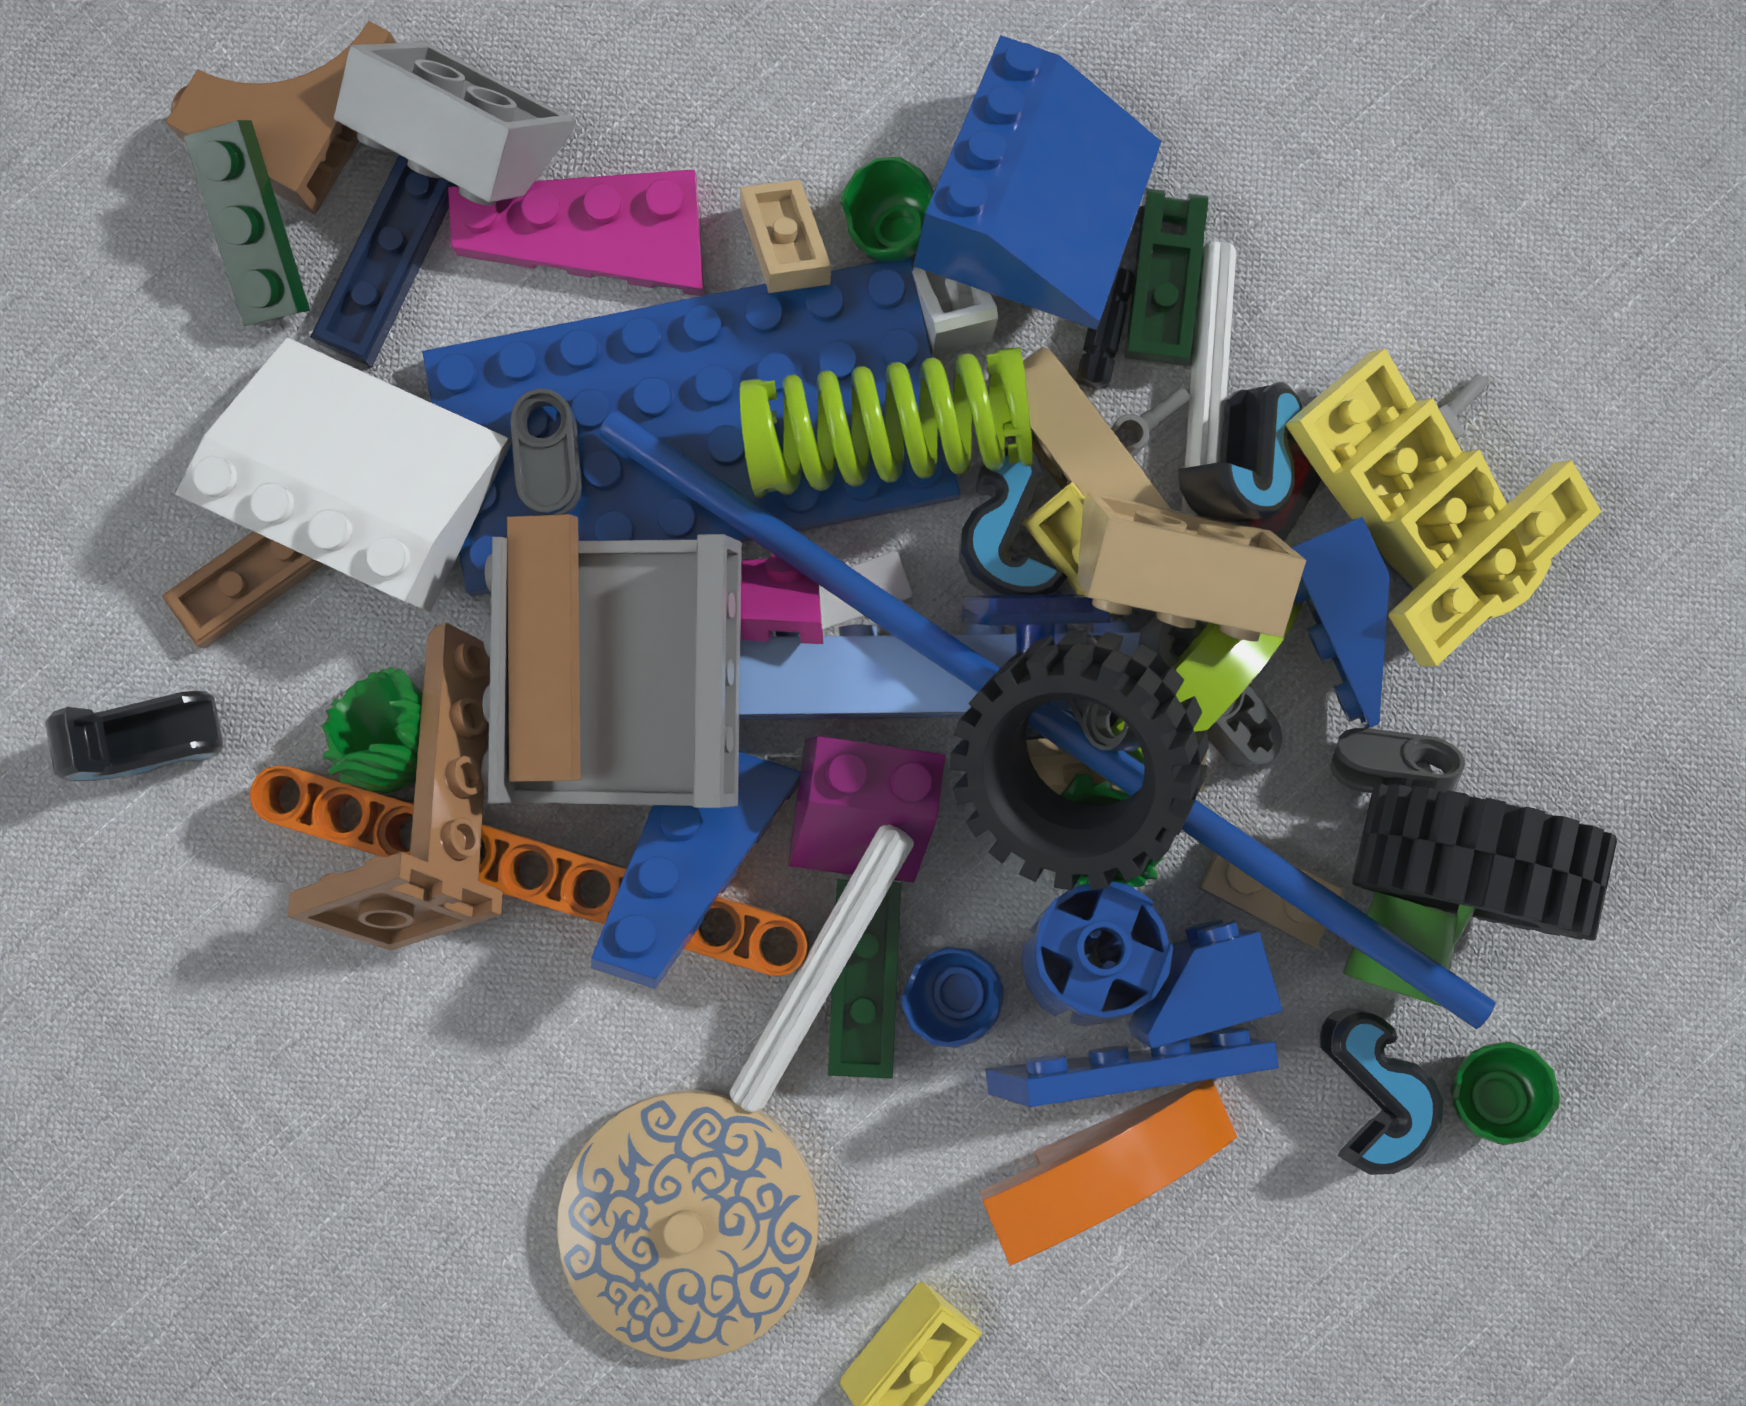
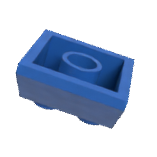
(1212, 984)

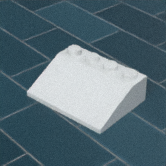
(347, 472)

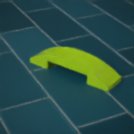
(1219, 670)

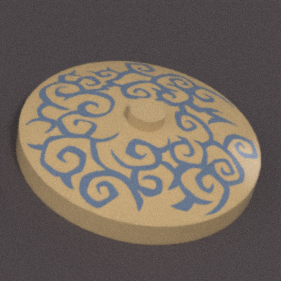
(688, 1225)

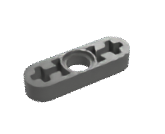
(1246, 710)

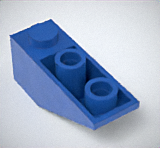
(1349, 601)

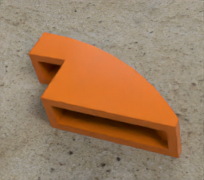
(1107, 1169)

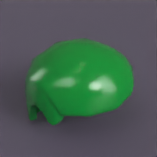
(887, 208)
(1505, 1093)

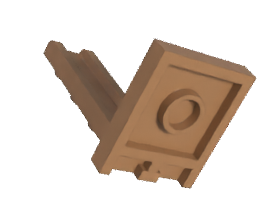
(437, 885)

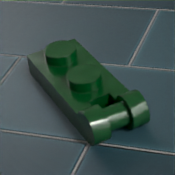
(1166, 278)

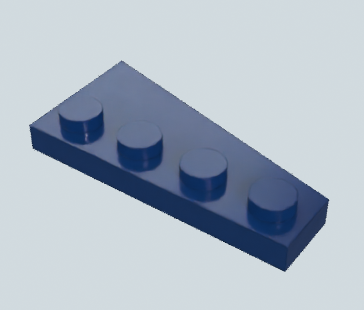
(681, 869)
(1117, 1070)

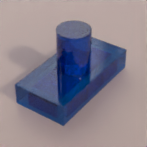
(1032, 614)

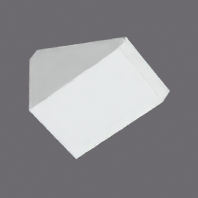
(954, 312)

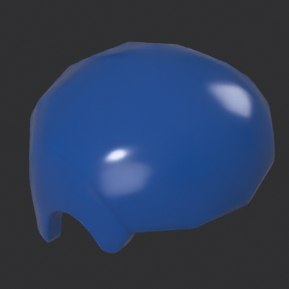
(952, 997)

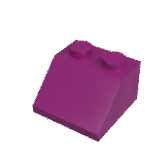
(853, 791)

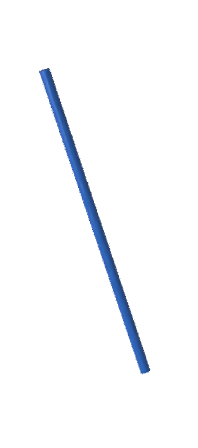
(1047, 720)

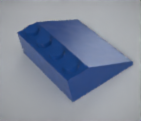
(1039, 187)

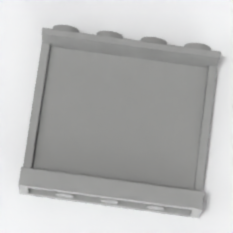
(652, 675)

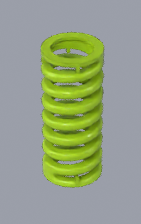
(995, 414)

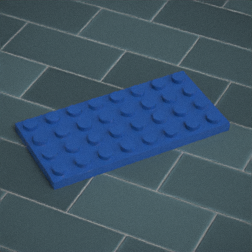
(680, 379)

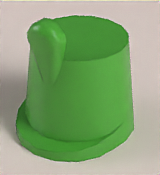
(1421, 926)

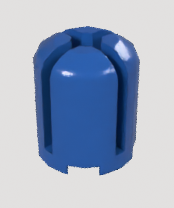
(1131, 965)

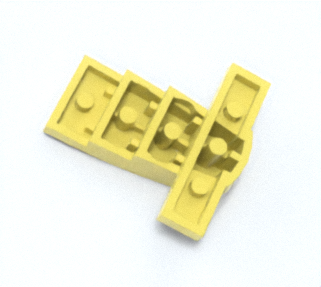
(1435, 506)

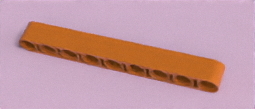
(505, 850)

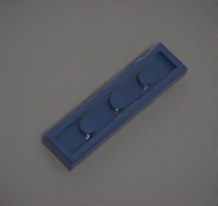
(383, 264)

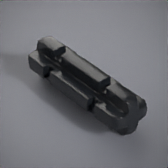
(1102, 344)

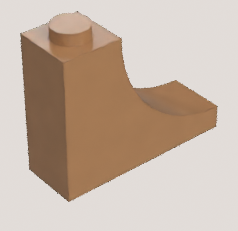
(290, 118)

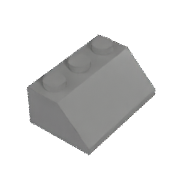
(449, 119)

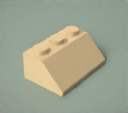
(1186, 568)

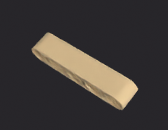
(1075, 438)

